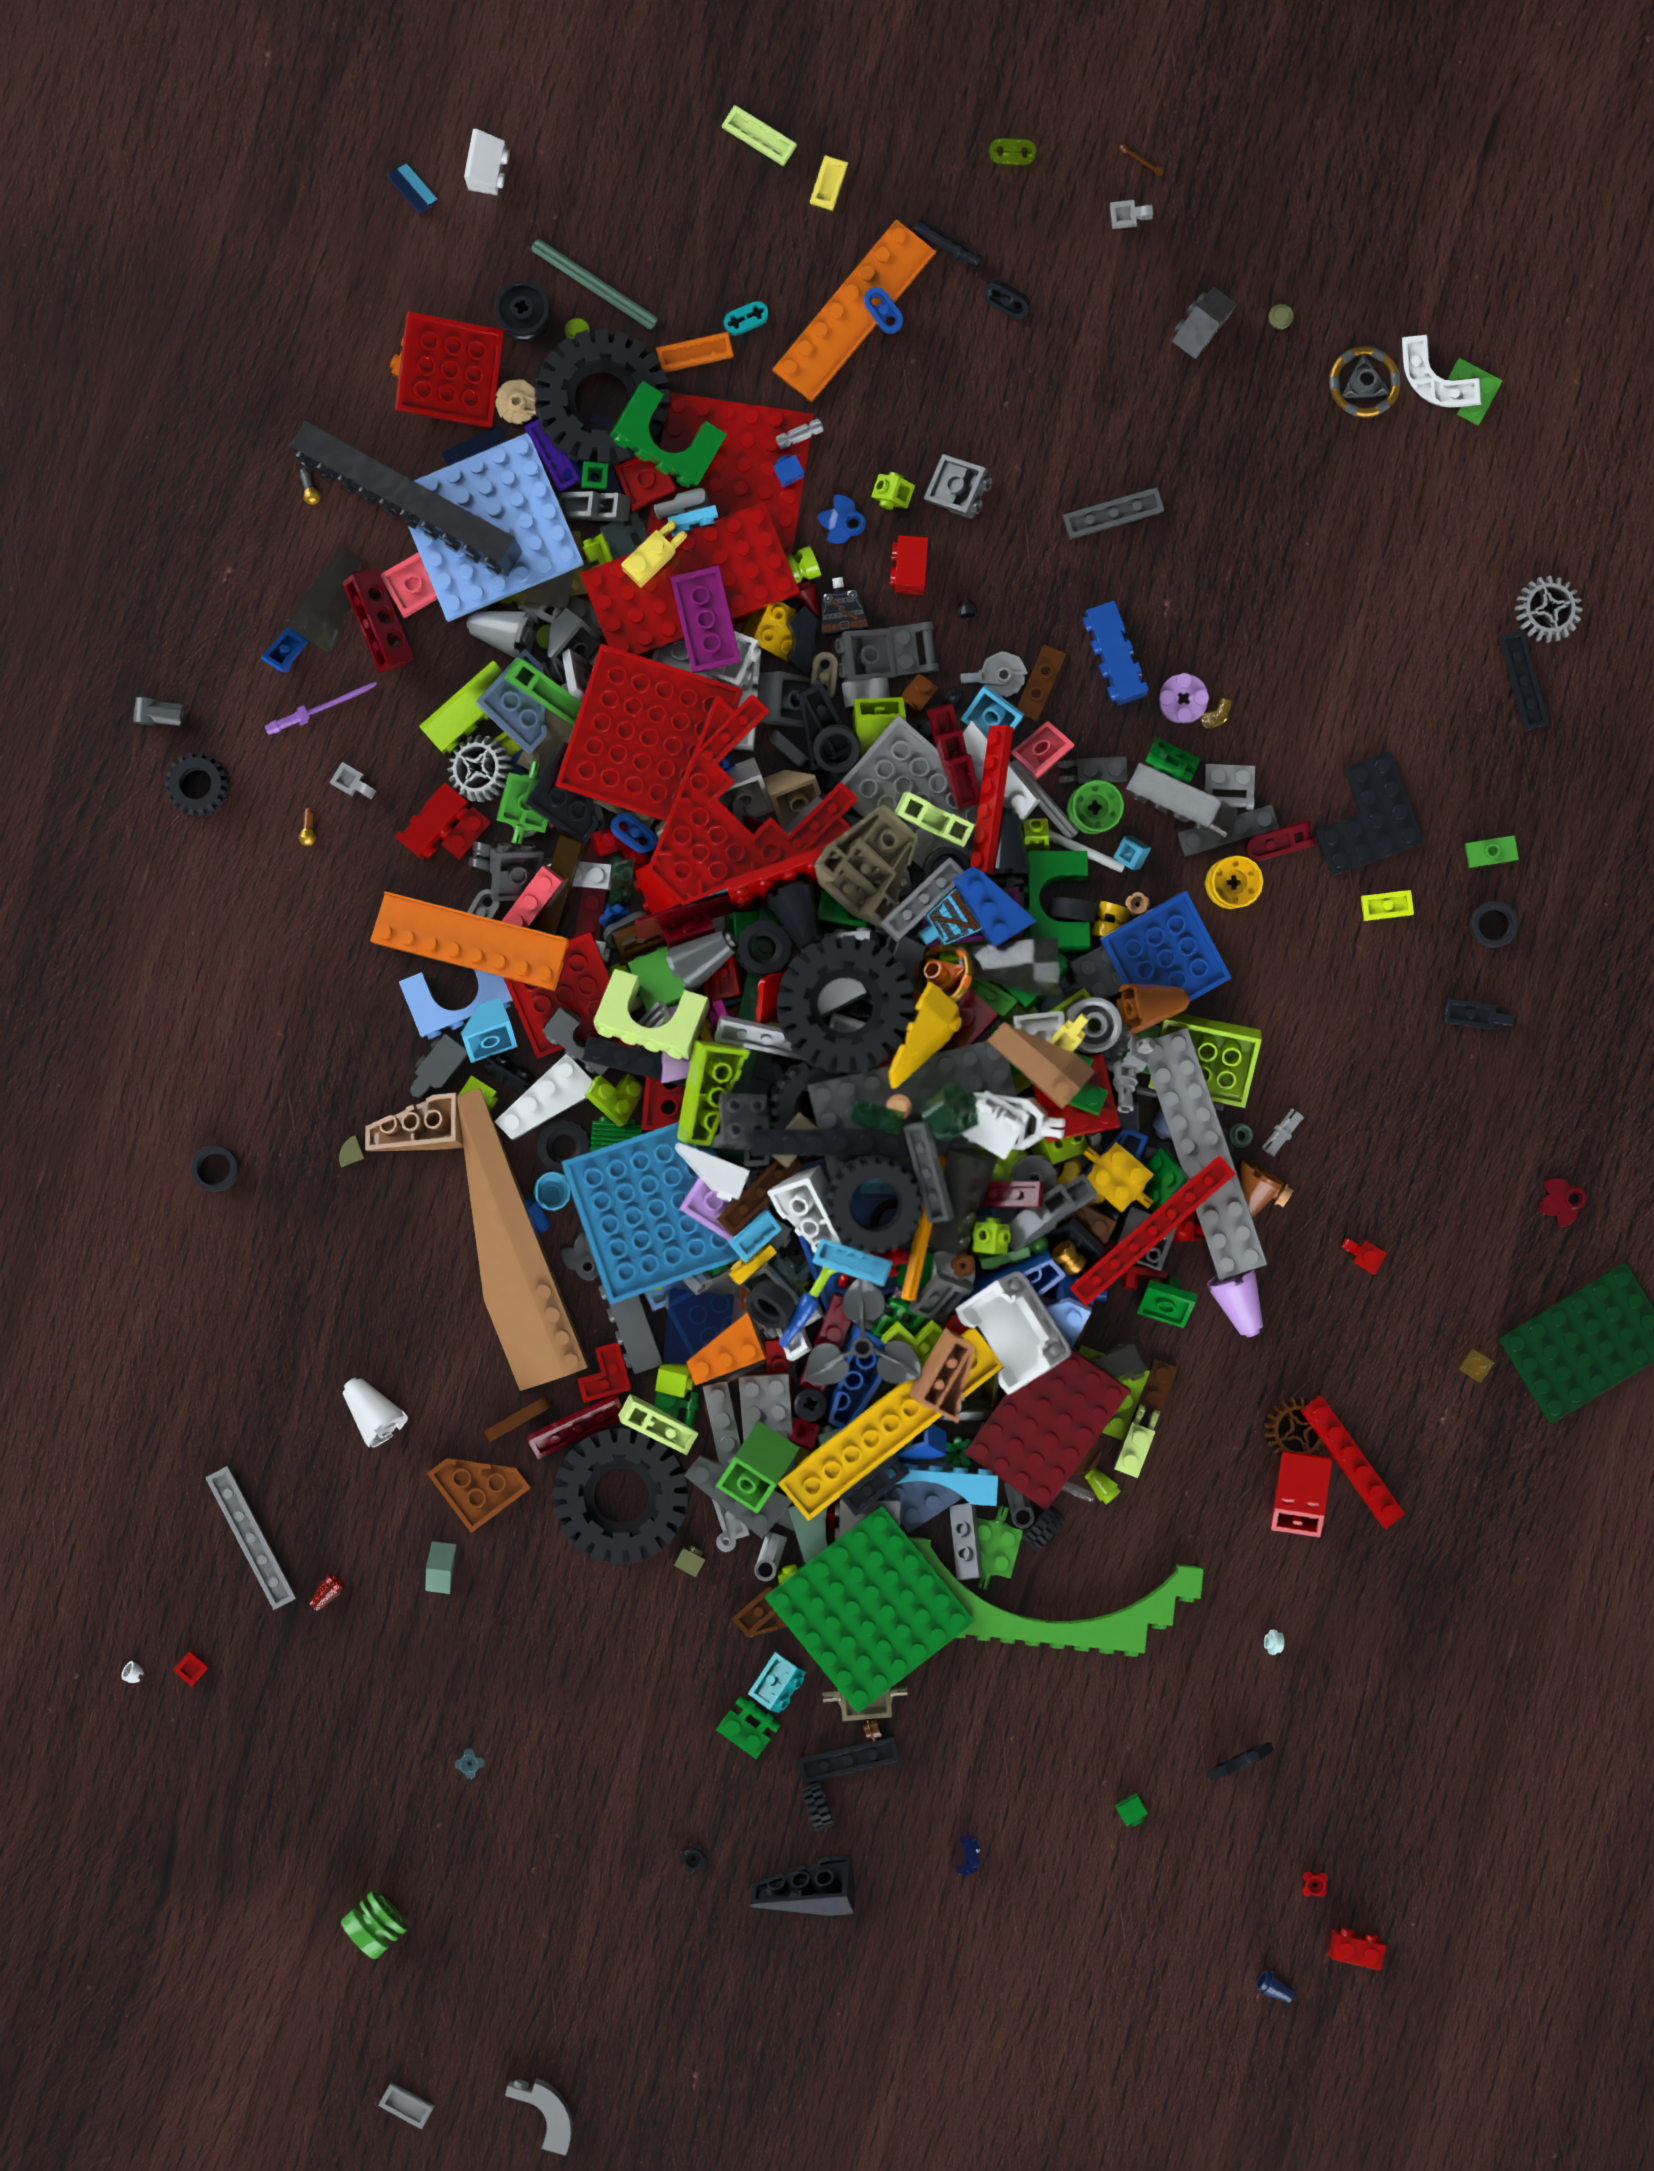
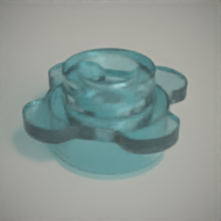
(469, 1771)

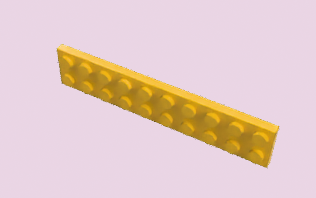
(873, 1438)

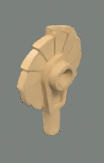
(516, 401)

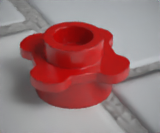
(1320, 1889)

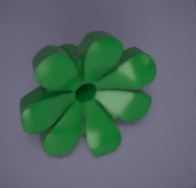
(956, 1452)

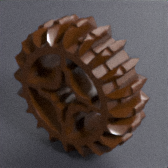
(1286, 1435)

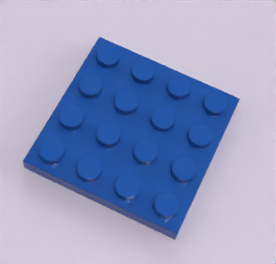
(1167, 949)

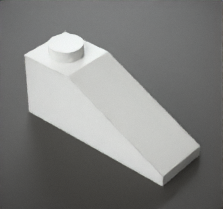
(716, 1173)

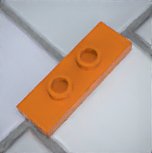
(695, 352)

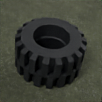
(182, 770)

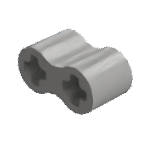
(865, 689)

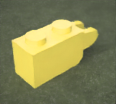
(652, 554)

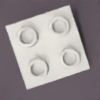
(998, 1125)

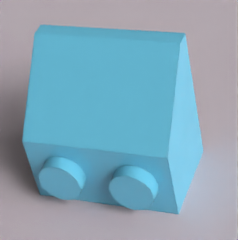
(488, 1031)

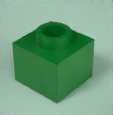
(598, 469)
(1131, 1810)

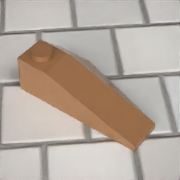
(419, 1127)

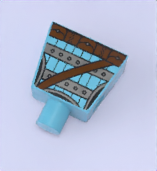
(949, 920)

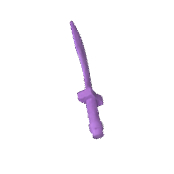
(302, 715)

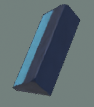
(412, 188)

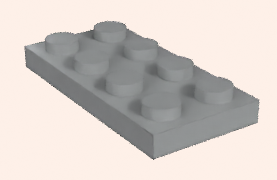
(769, 1401)

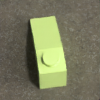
(657, 1424)

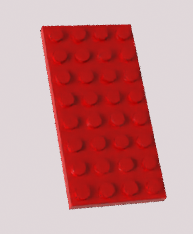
(648, 618)

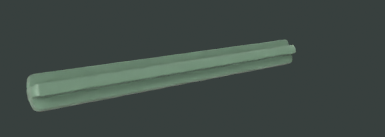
(594, 284)

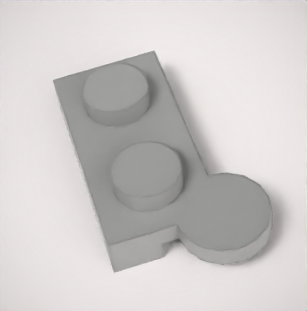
(731, 1528)

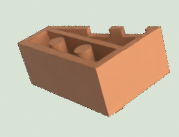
(945, 1375)

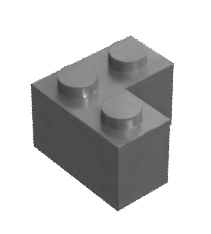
(1204, 319)

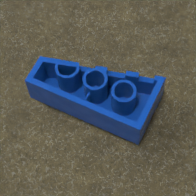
(856, 1389)

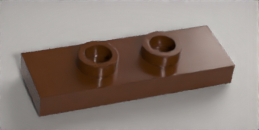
(1040, 682)

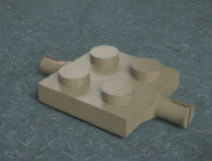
(877, 1709)

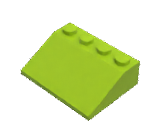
(1224, 1052)

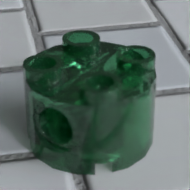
(950, 1111)

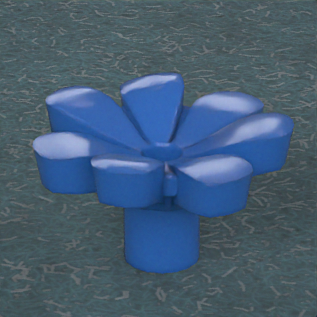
(613, 914)

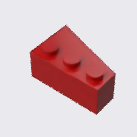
(433, 822)

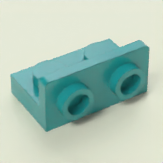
(777, 1683)

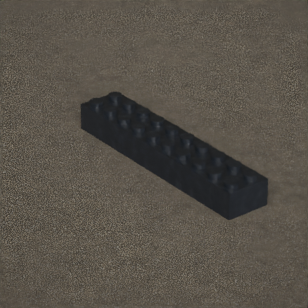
(406, 499)

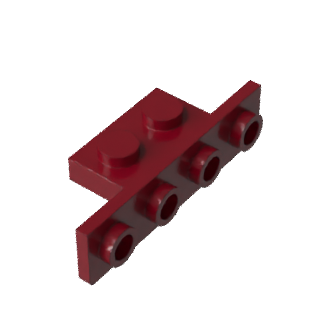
(684, 922)

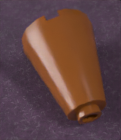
(1149, 1004)
(1257, 1185)

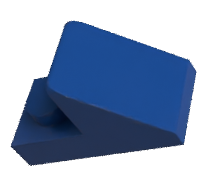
(284, 650)

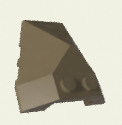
(868, 865)

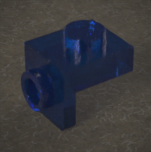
(971, 1850)

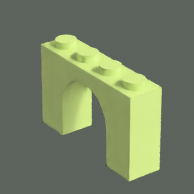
(673, 1037)

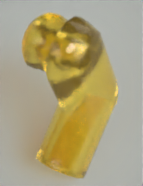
(1218, 716)

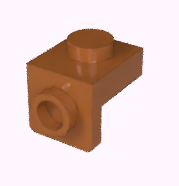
(918, 695)

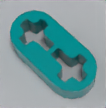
(744, 312)

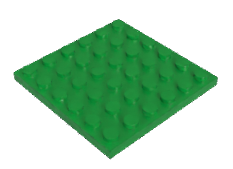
(869, 1608)

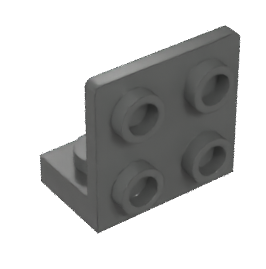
(738, 1116)

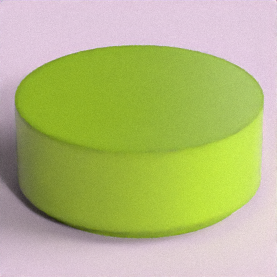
(543, 636)

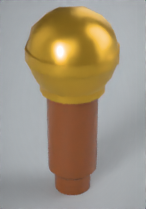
(307, 835)

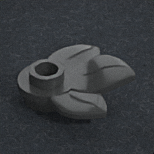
(578, 1257)

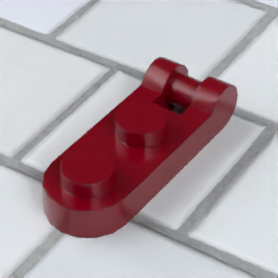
(1279, 841)

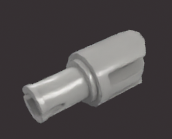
(683, 503)

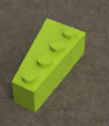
(710, 1073)

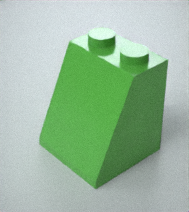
(657, 979)
(757, 1467)

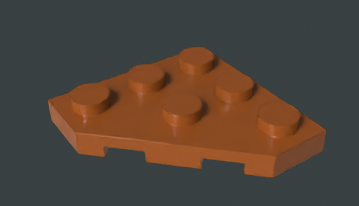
(477, 1488)

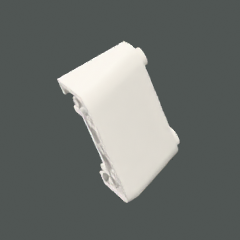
(1016, 1330)

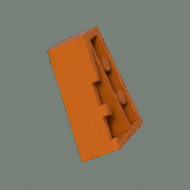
(730, 1351)

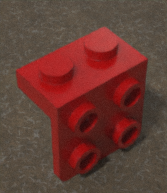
(767, 998)

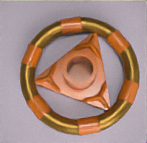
(944, 973)

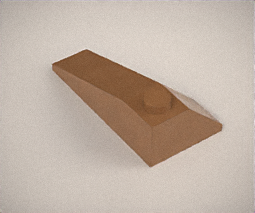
(1047, 1066)

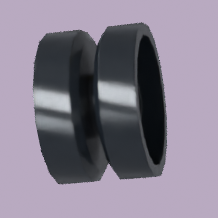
(518, 297)

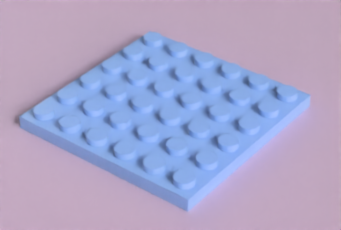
(513, 494)

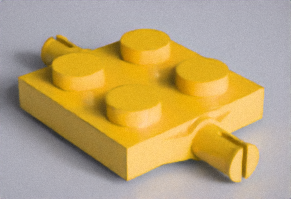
(1118, 1177)

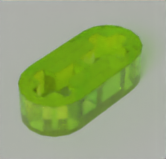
(1012, 157)

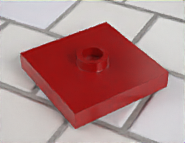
(644, 483)

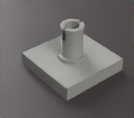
(577, 674)

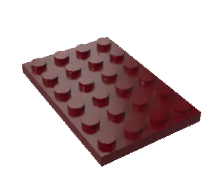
(1048, 1427)

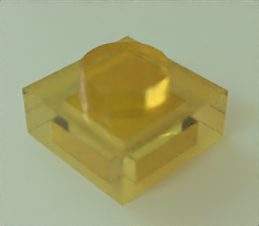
(1476, 1365)

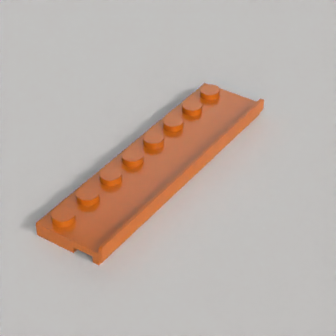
(844, 319)
(470, 941)

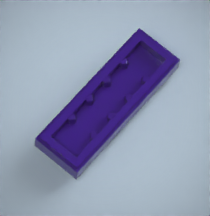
(554, 460)

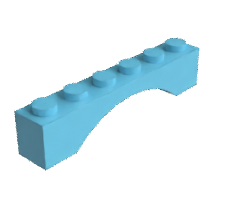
(975, 1487)

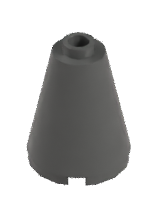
(700, 958)

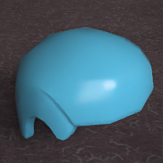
(552, 1191)

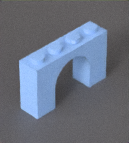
(432, 1018)

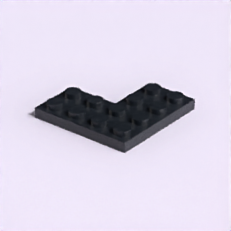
(1384, 821)

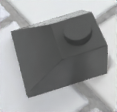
(572, 633)

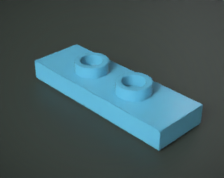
(852, 1262)

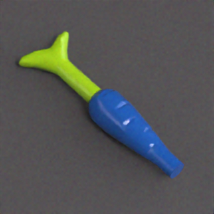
(805, 1308)

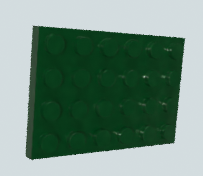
(1584, 1343)

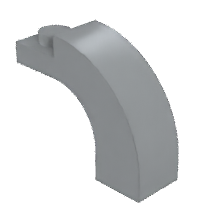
(553, 2107)

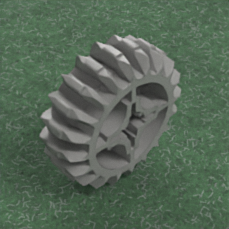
(1552, 618)
(467, 783)

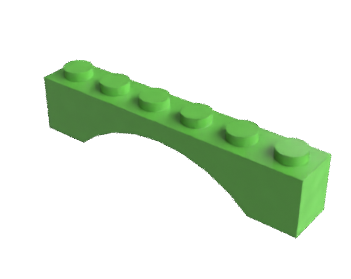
(543, 690)

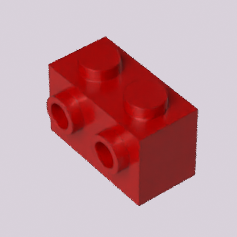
(1357, 1949)

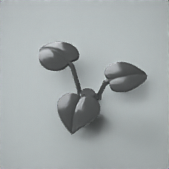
(898, 1361)

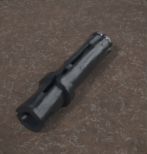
(953, 247)

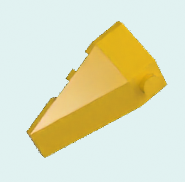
(932, 1029)

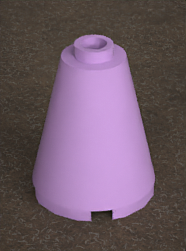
(1239, 1301)

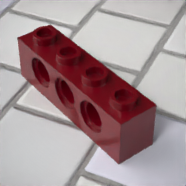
(375, 632)

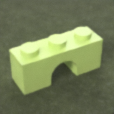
(934, 819)

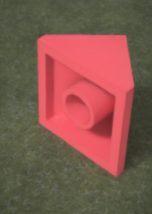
(1042, 750)

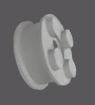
(1108, 1023)

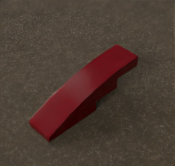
(954, 756)

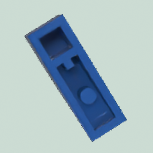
(924, 1446)

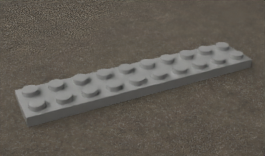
(1197, 1142)

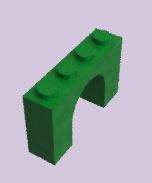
(633, 432)
(1049, 868)

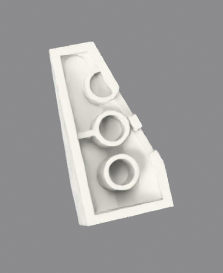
(803, 1204)

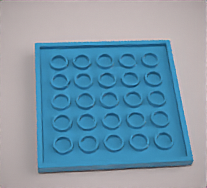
(632, 1215)

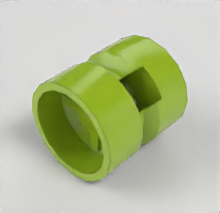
(803, 565)

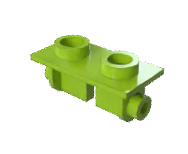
(597, 550)

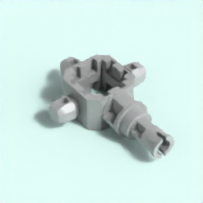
(1126, 1071)

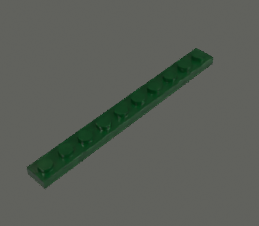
(763, 949)

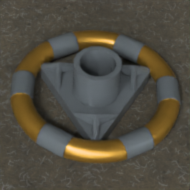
(1364, 382)

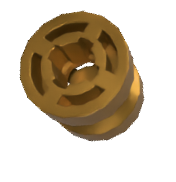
(1070, 1259)

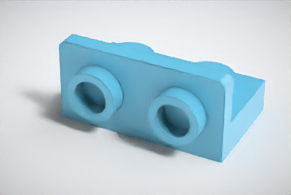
(694, 519)

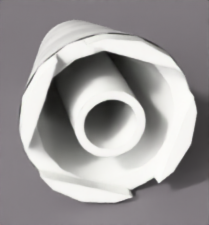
(372, 1412)

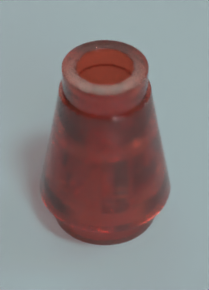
(327, 1591)

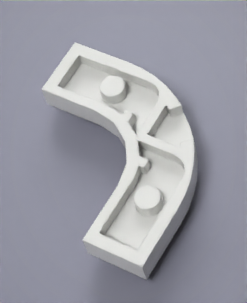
(1431, 387)

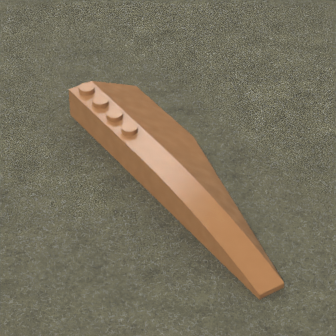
(512, 1260)

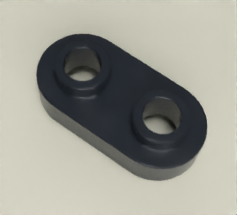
(1007, 299)

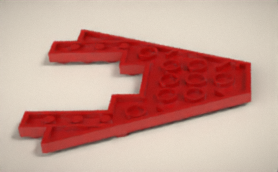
(706, 842)

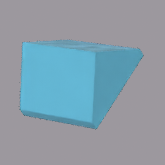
(992, 710)

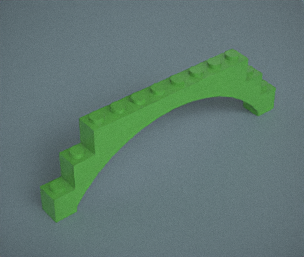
(1119, 1630)

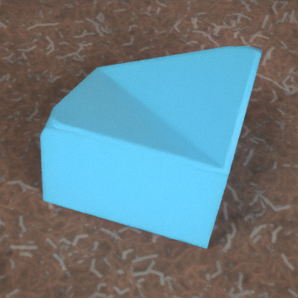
(1132, 852)

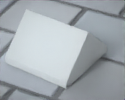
(839, 995)

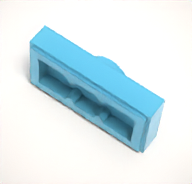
(755, 1235)

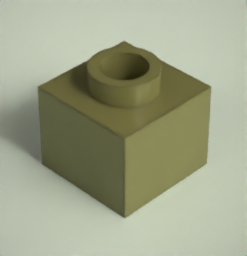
(690, 1560)

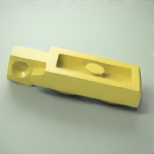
(1070, 1034)

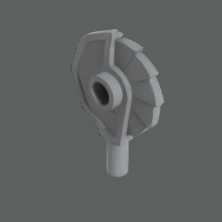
(1000, 673)

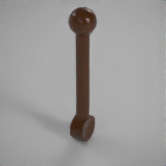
(1158, 171)

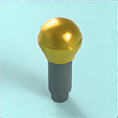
(311, 494)

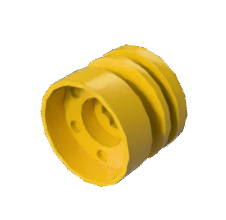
(1243, 871)

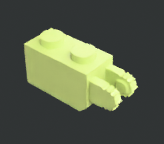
(1136, 1444)

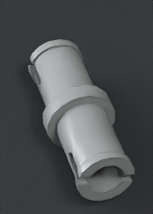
(1282, 1132)

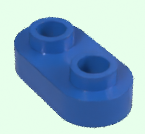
(883, 311)
(633, 831)

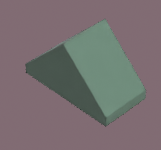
(440, 1567)

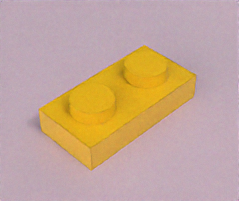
(742, 1270)

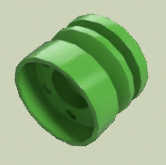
(1103, 795)
(378, 1920)

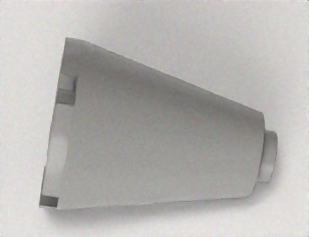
(504, 630)

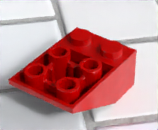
(1301, 1494)

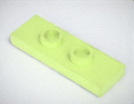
(759, 135)

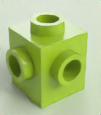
(892, 491)
(991, 1236)

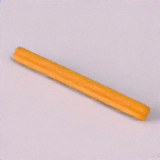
(918, 1252)

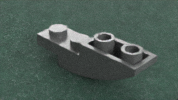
(1056, 1205)

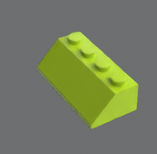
(460, 713)

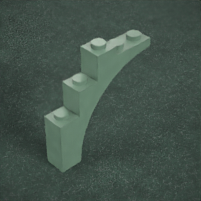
(812, 1533)

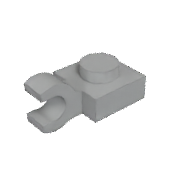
(1125, 214)
(350, 780)

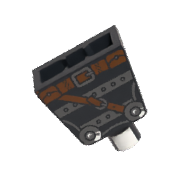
(842, 610)

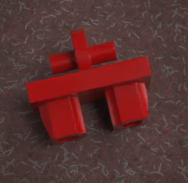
(1131, 1276)

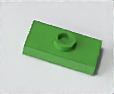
(1491, 851)

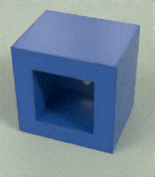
(788, 470)

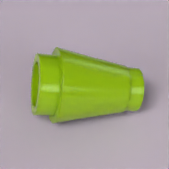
(1103, 1486)

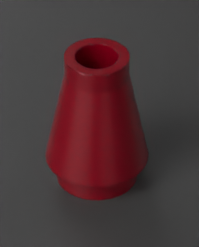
(809, 597)

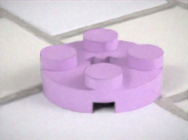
(1183, 684)

